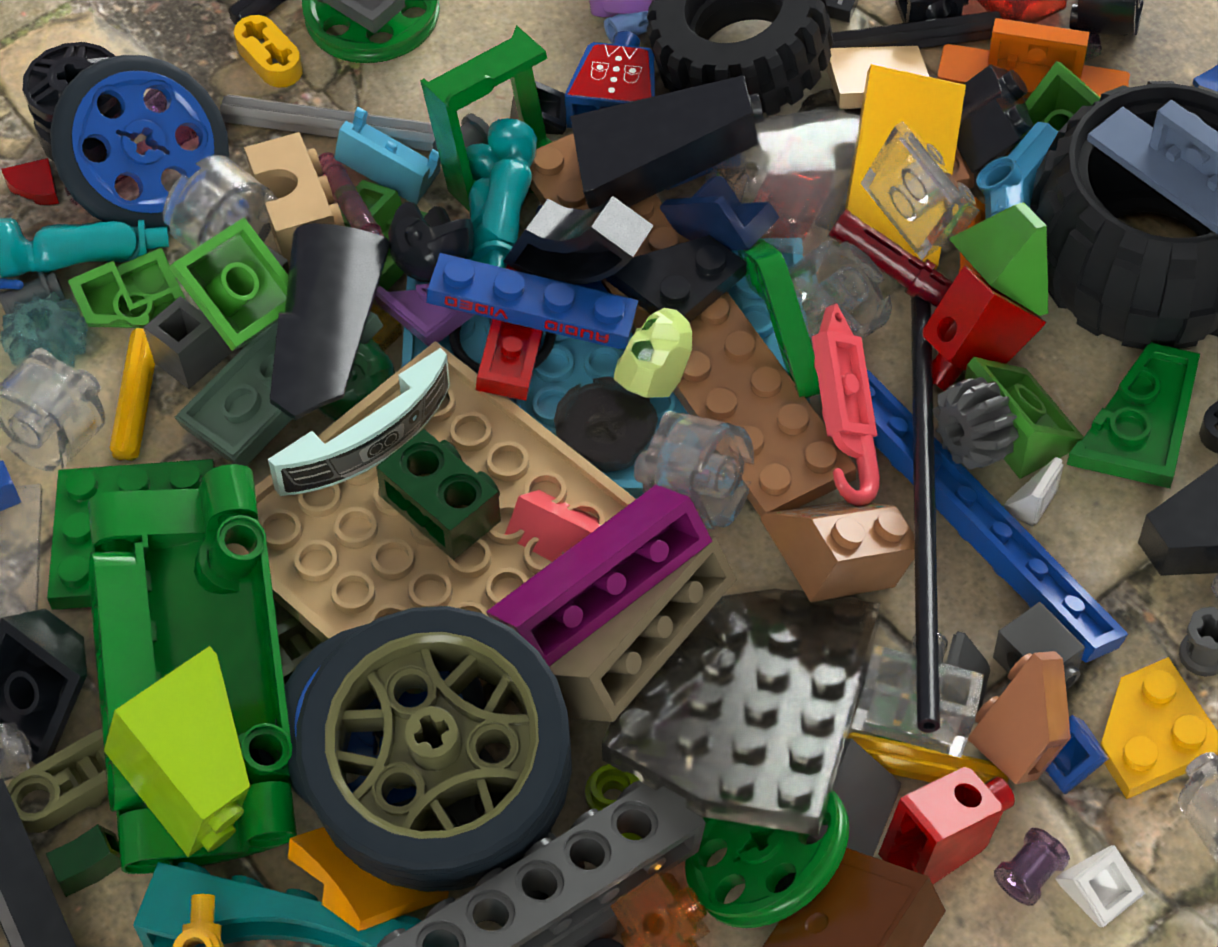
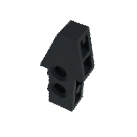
(1183, 530)

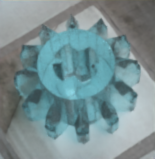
(45, 325)

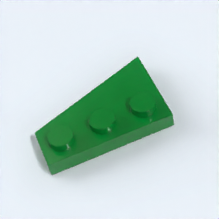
(1144, 421)

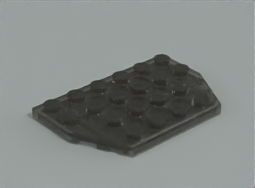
(752, 709)

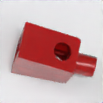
(976, 323)
(945, 823)

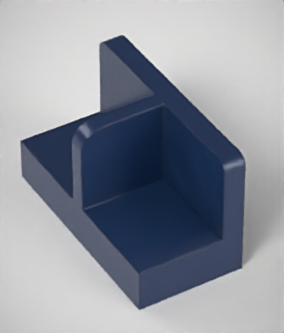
(719, 213)

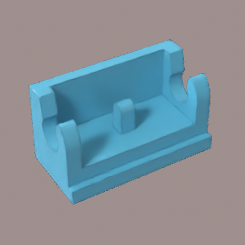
(385, 159)

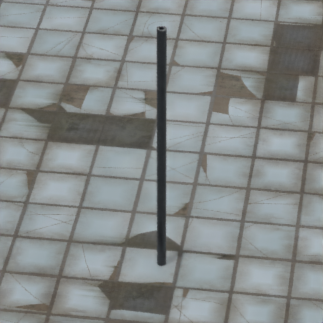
(924, 524)

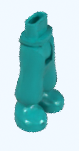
(500, 188)
(73, 244)

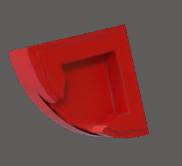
(32, 181)

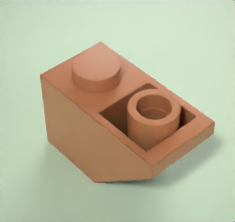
(1028, 721)

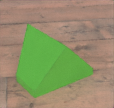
(1010, 255)

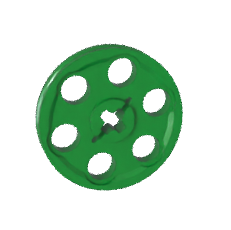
(355, 43)
(763, 868)

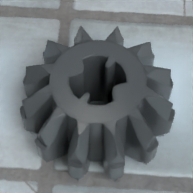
(975, 423)

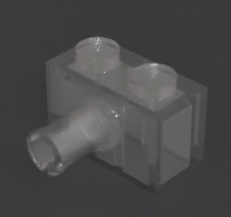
(890, 706)

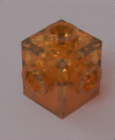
(658, 900)

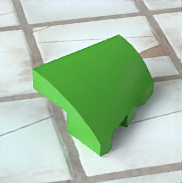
(126, 293)

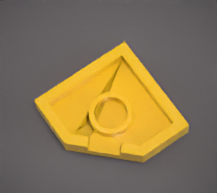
(1154, 729)

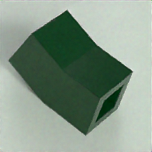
(85, 859)

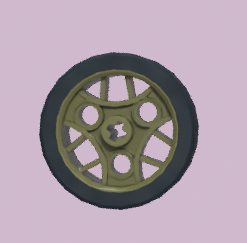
(434, 747)

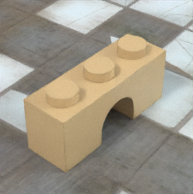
(298, 182)

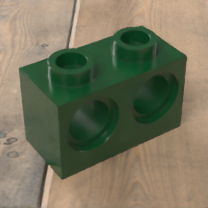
(431, 499)

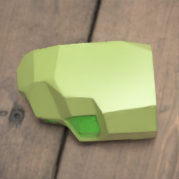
(656, 355)

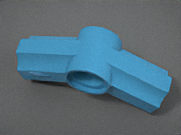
(1012, 178)

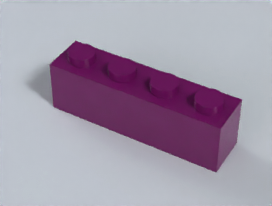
(604, 572)

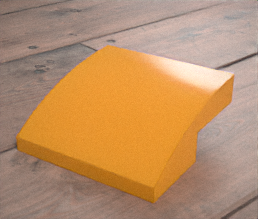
(351, 891)

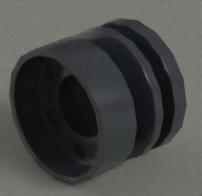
(46, 81)

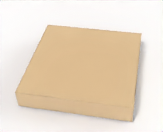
(850, 66)

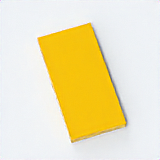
(924, 104)

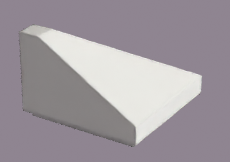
(1034, 497)
(1101, 885)

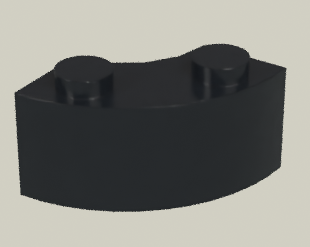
(992, 116)
(579, 243)

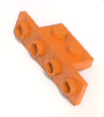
(1031, 54)

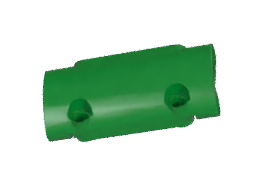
(162, 606)

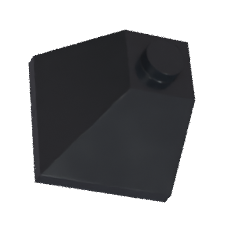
(40, 677)

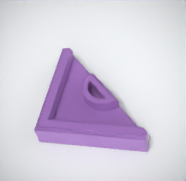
(422, 319)

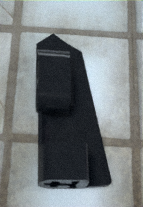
(325, 314)

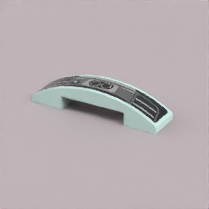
(315, 465)

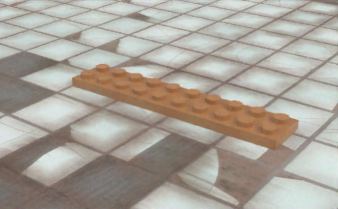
(729, 368)

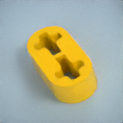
(275, 46)

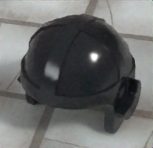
(420, 240)

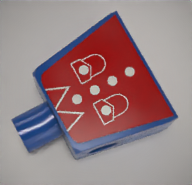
(611, 75)

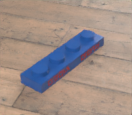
(532, 301)

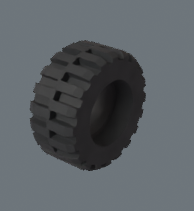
(774, 62)

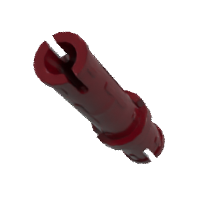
(890, 258)

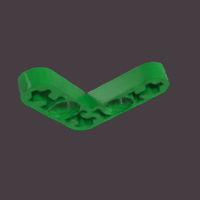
(771, 280)

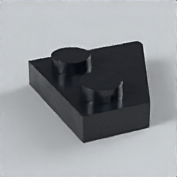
(681, 276)

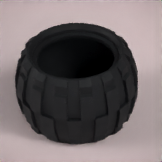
(1106, 271)

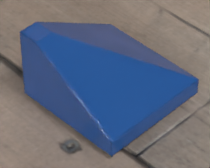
(1077, 758)

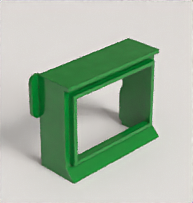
(472, 81)

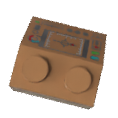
(842, 547)

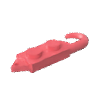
(847, 403)

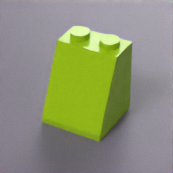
(184, 753)

